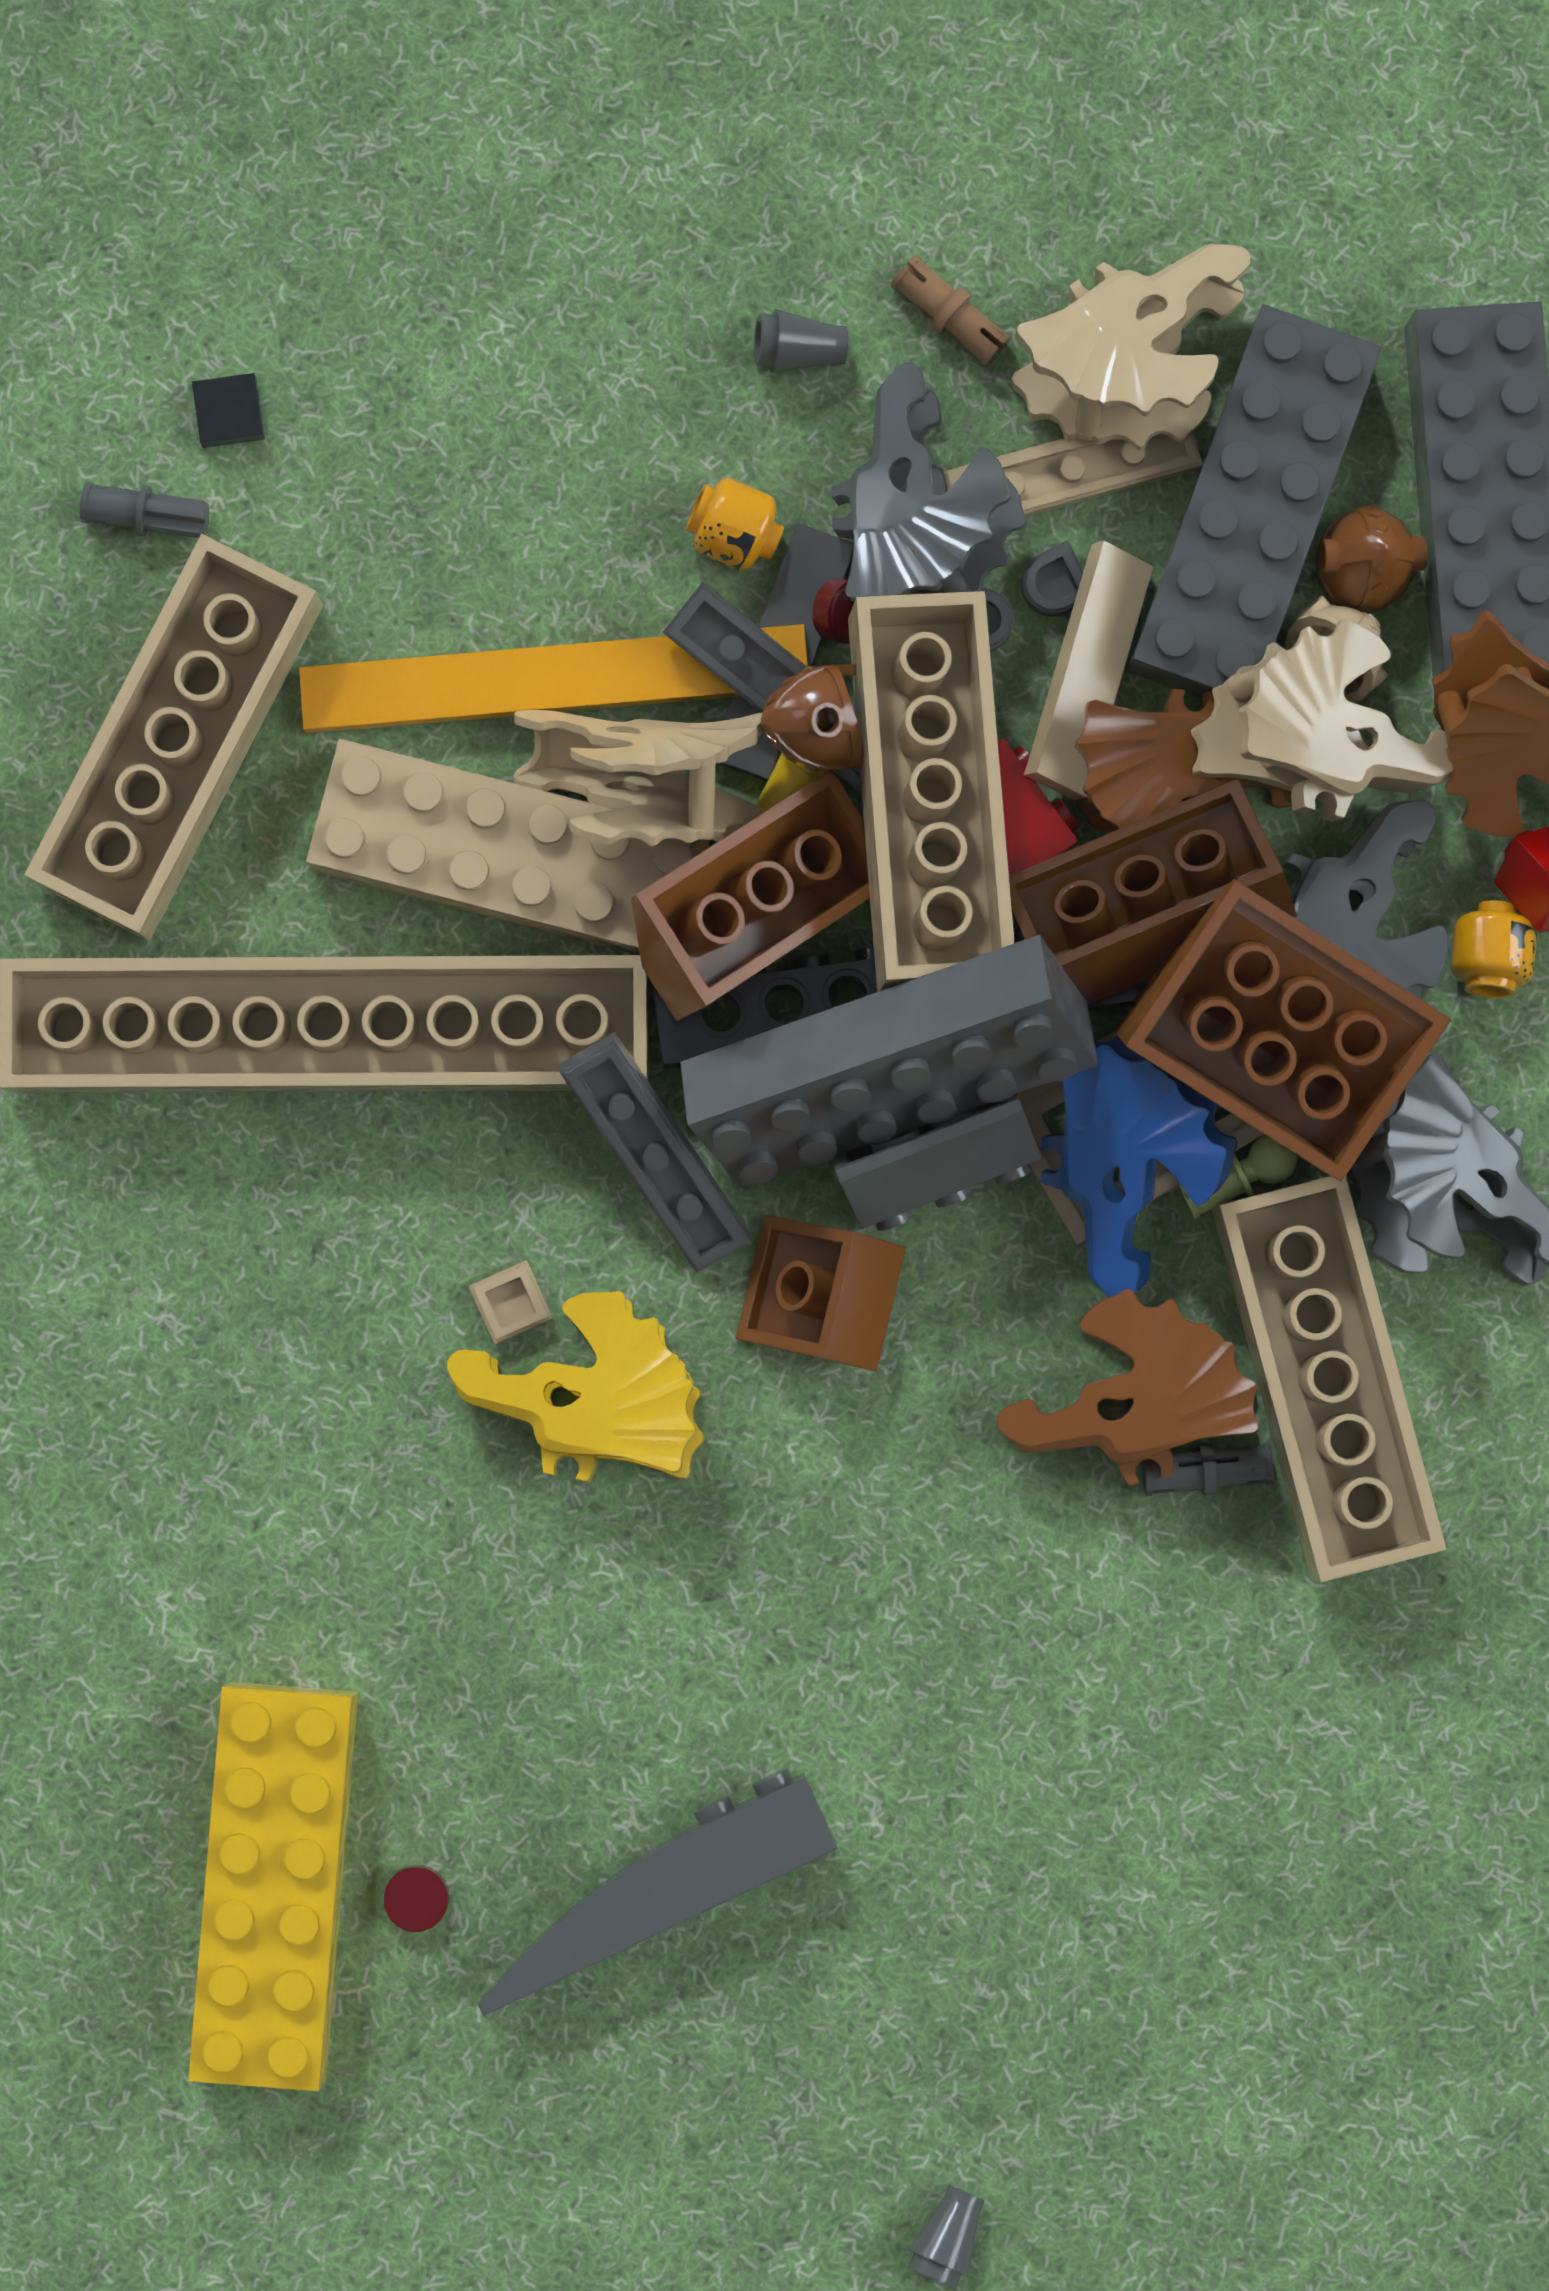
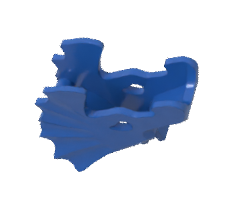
(1130, 1118)

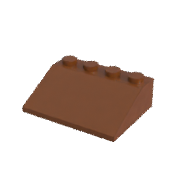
(1282, 1029)

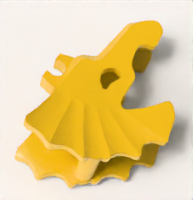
(630, 1404)

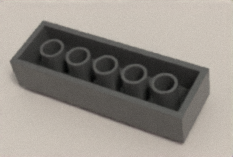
(1482, 468)
(1255, 502)
(889, 1062)

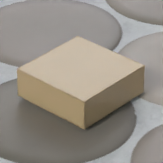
(511, 1302)

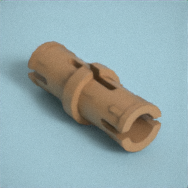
(950, 310)

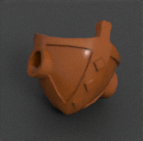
(1368, 559)
(799, 719)

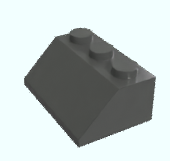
(937, 1163)

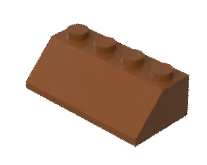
(752, 896)

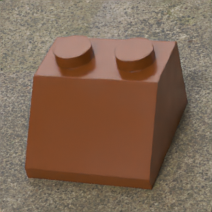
(821, 1292)

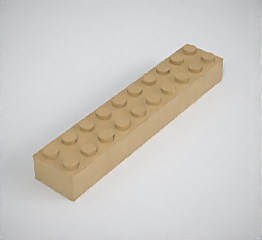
(312, 1022)

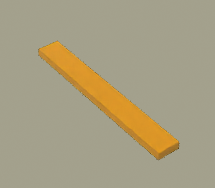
(512, 681)

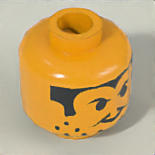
(734, 524)
(1493, 950)

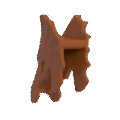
(1494, 723)
(1145, 762)
(1179, 1386)

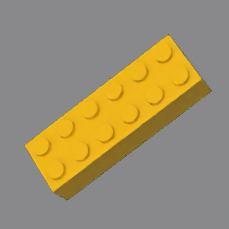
(273, 1886)

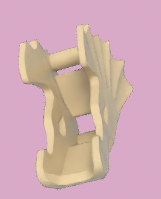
(1110, 356)
(1299, 733)
(640, 774)

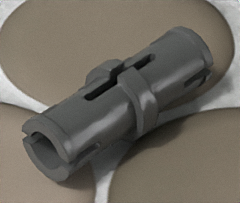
(1211, 1469)

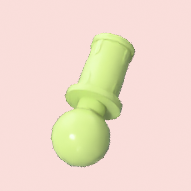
(1265, 1162)

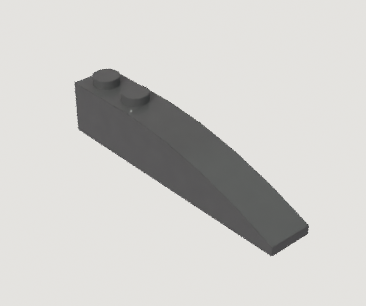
(675, 1881)

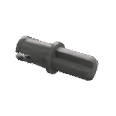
(143, 510)

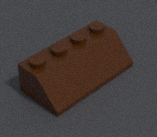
(1137, 892)

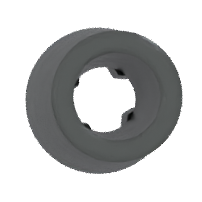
(796, 342)
(948, 2238)

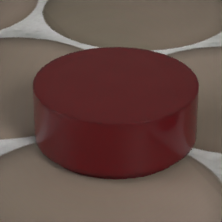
(832, 611)
(416, 1898)

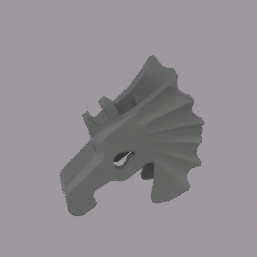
(902, 519)
(1366, 868)
(1440, 1146)

